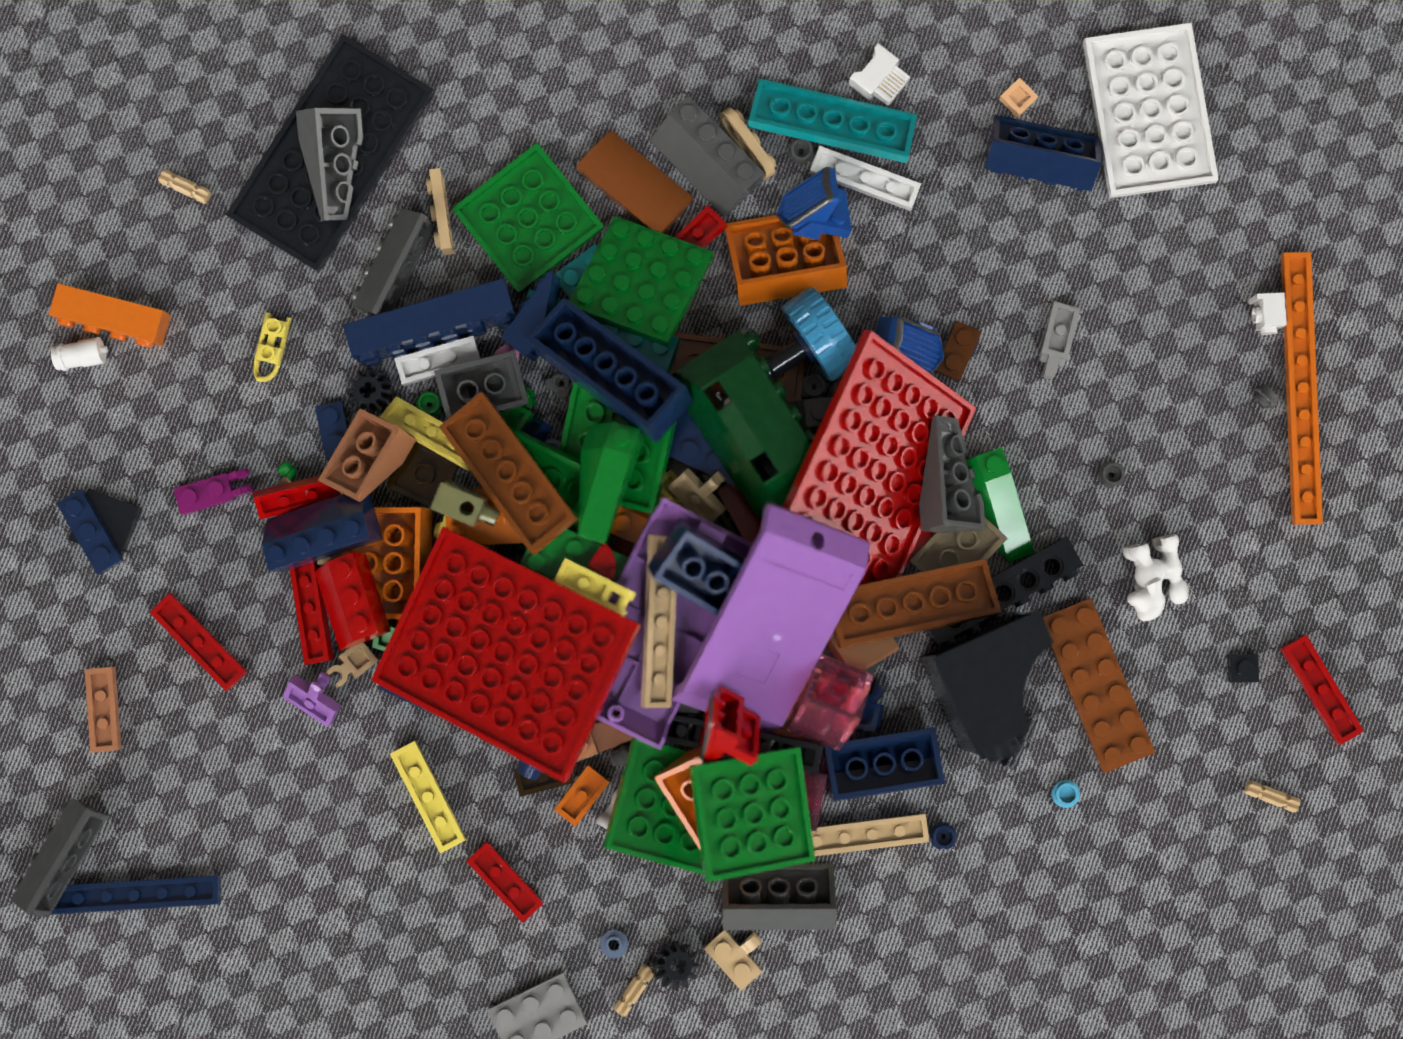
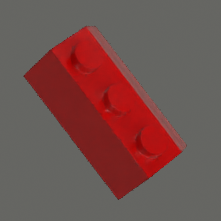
(352, 600)

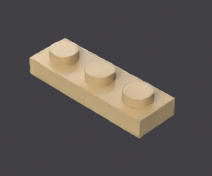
(440, 211)

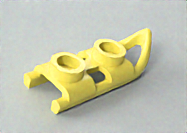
(269, 353)

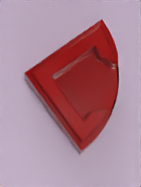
(604, 562)

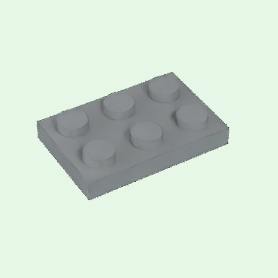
(539, 1012)

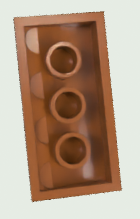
(634, 183)

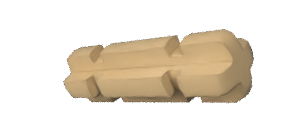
(184, 186)
(1272, 796)
(634, 990)

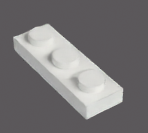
(421, 364)

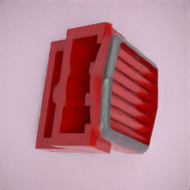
(729, 728)

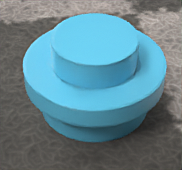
(1065, 793)

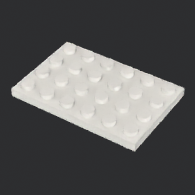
(1150, 110)

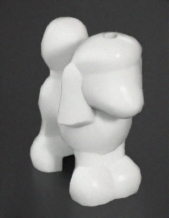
(1151, 572)

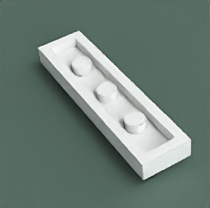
(868, 178)

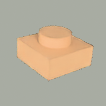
(1018, 97)

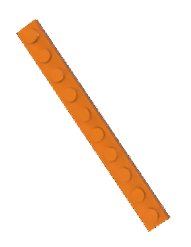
(1301, 389)

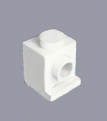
(1268, 312)

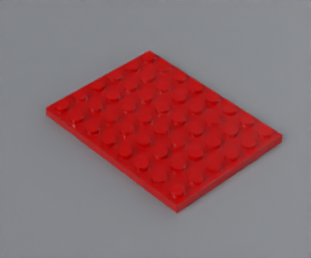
(873, 453)
(506, 654)

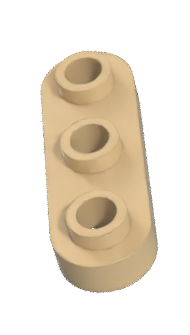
(748, 141)

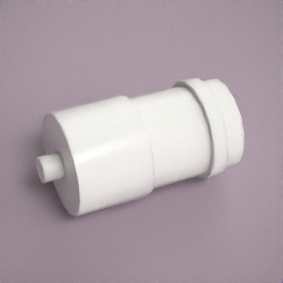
(80, 353)

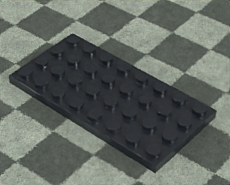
(279, 195)

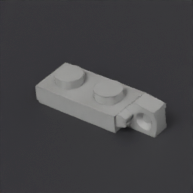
(1058, 337)

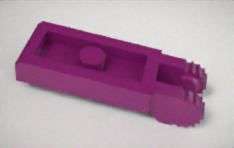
(211, 492)

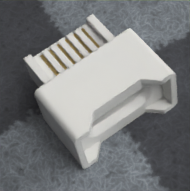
(880, 77)

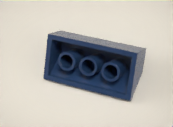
(1043, 153)
(319, 532)
(884, 765)

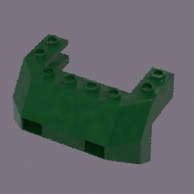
(752, 423)

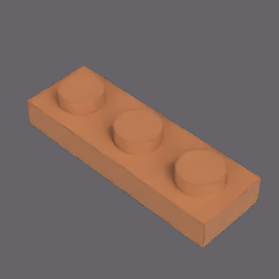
(103, 709)

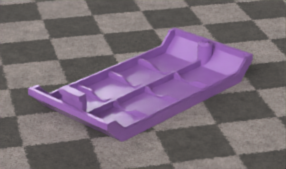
(777, 616)
(691, 628)

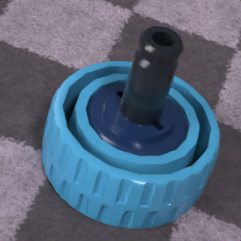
(816, 336)

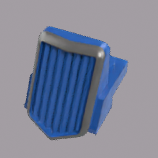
(816, 207)
(913, 339)

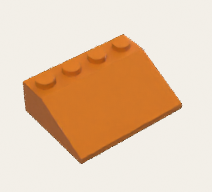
(778, 265)
(400, 555)

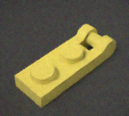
(593, 586)

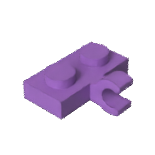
(312, 699)

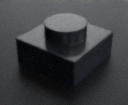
(1243, 668)

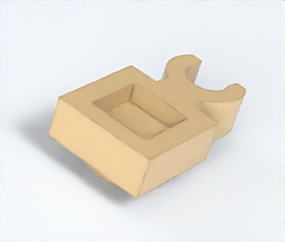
(354, 661)

